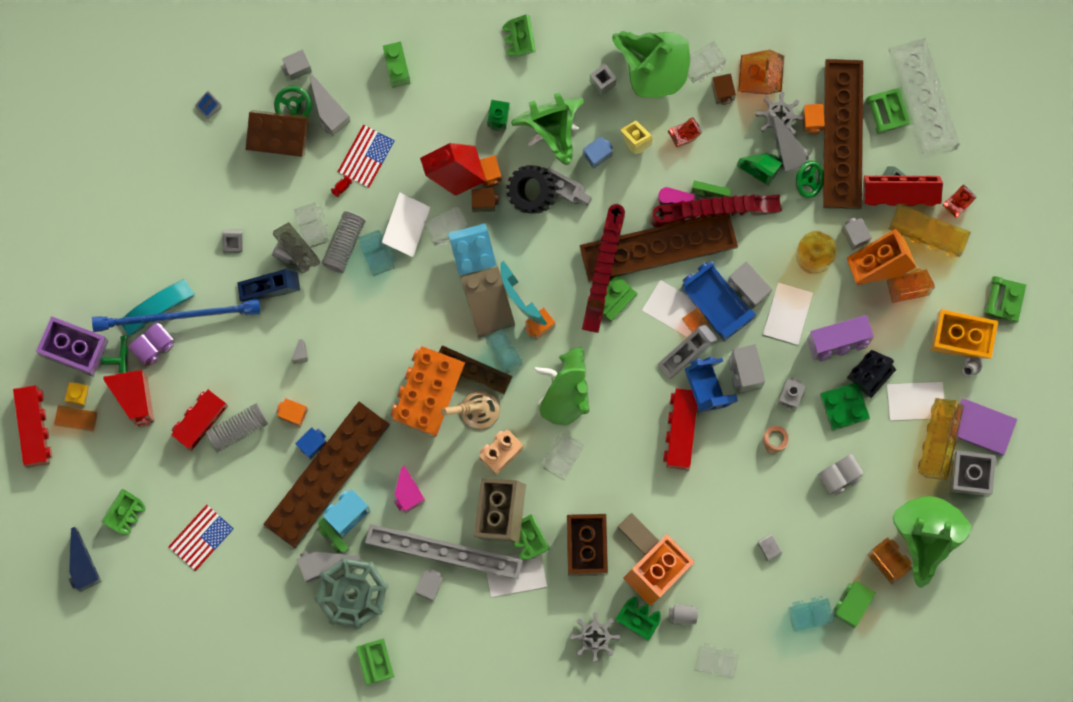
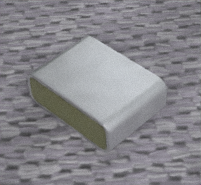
(769, 547)

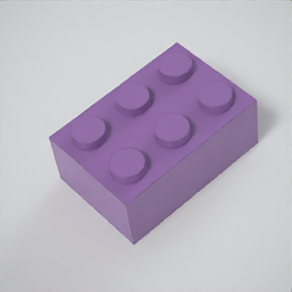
(840, 338)
(72, 346)

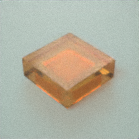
(695, 319)

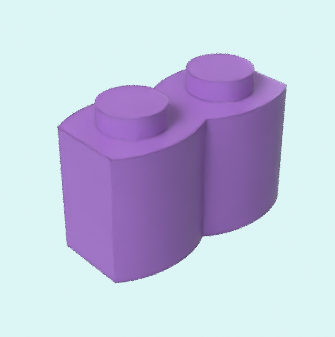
(152, 344)

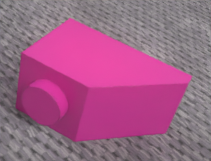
(407, 492)

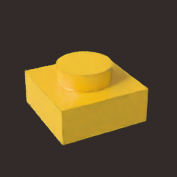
(76, 393)

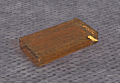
(75, 418)

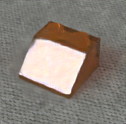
(761, 72)
(910, 285)
(890, 560)

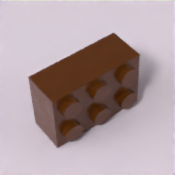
(277, 133)
(587, 545)

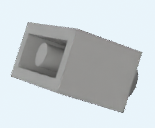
(749, 285)

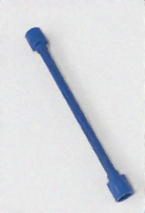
(102, 323)

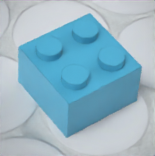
(472, 249)
(346, 512)

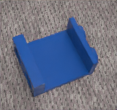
(706, 385)

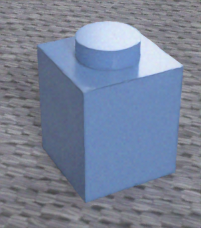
(597, 152)

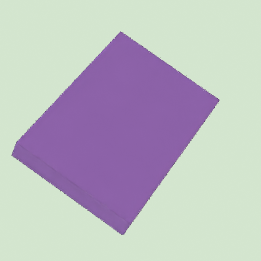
(985, 427)

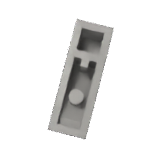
(331, 114)
(789, 149)
(687, 351)
(314, 563)

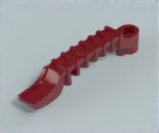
(737, 204)
(603, 271)

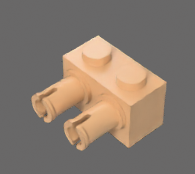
(501, 451)

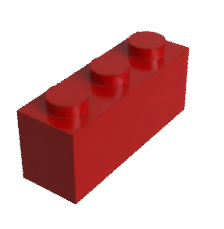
(198, 419)

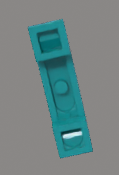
(509, 281)
(159, 303)

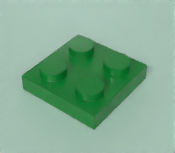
(844, 406)

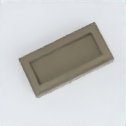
(638, 533)

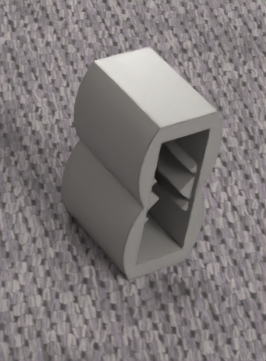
(840, 475)

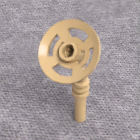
(476, 410)

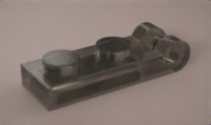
(296, 247)

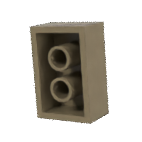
(500, 510)

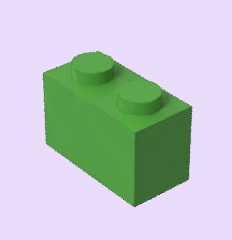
(396, 64)
(854, 603)

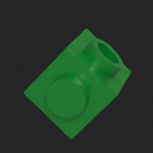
(498, 115)

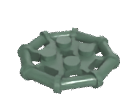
(344, 584)

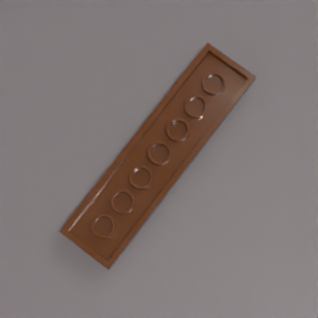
(843, 134)
(665, 245)
(326, 474)

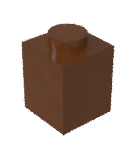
(723, 89)
(484, 200)

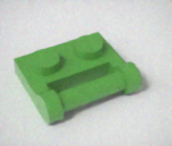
(894, 109)
(1011, 300)

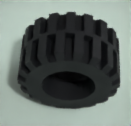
(517, 189)

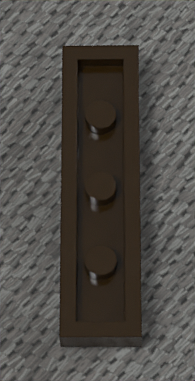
(480, 372)

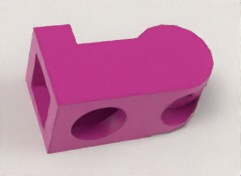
(670, 196)

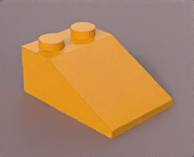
(963, 335)

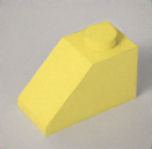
(636, 137)

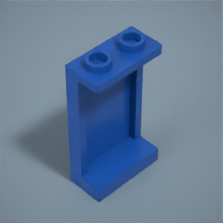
(717, 301)

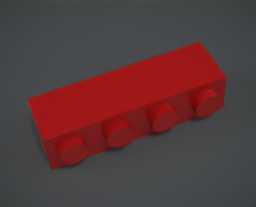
(902, 190)
(31, 426)
(681, 431)

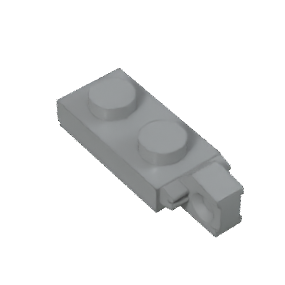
(570, 189)

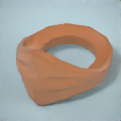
(770, 448)

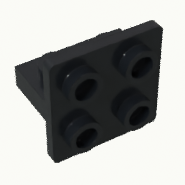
(872, 372)

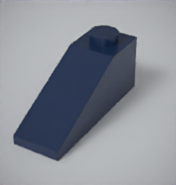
(269, 285)
(81, 566)

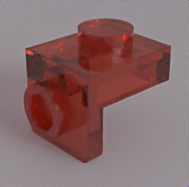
(685, 132)
(960, 201)

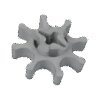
(786, 112)
(595, 645)

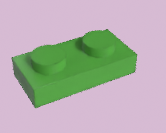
(704, 189)
(326, 530)

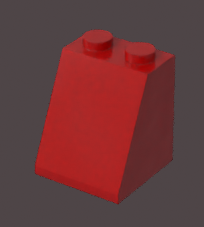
(454, 167)
(133, 395)

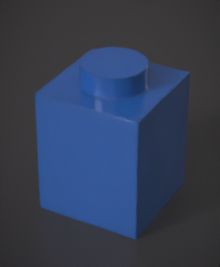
(311, 442)

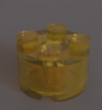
(820, 243)

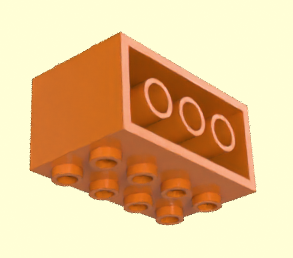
(427, 390)

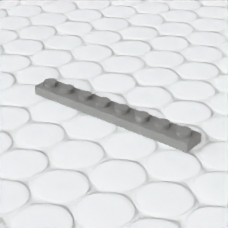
(444, 551)

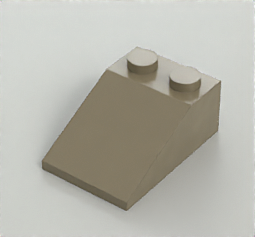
(488, 301)

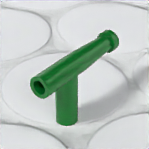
(122, 359)

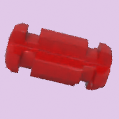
(341, 186)

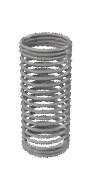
(350, 219)
(236, 429)

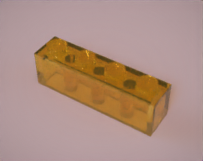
(930, 231)
(940, 439)

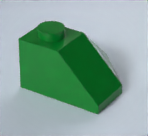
(761, 166)

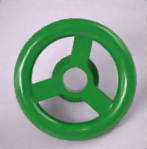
(298, 100)
(807, 178)

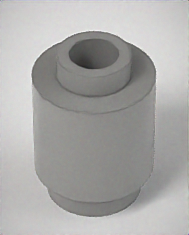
(683, 615)

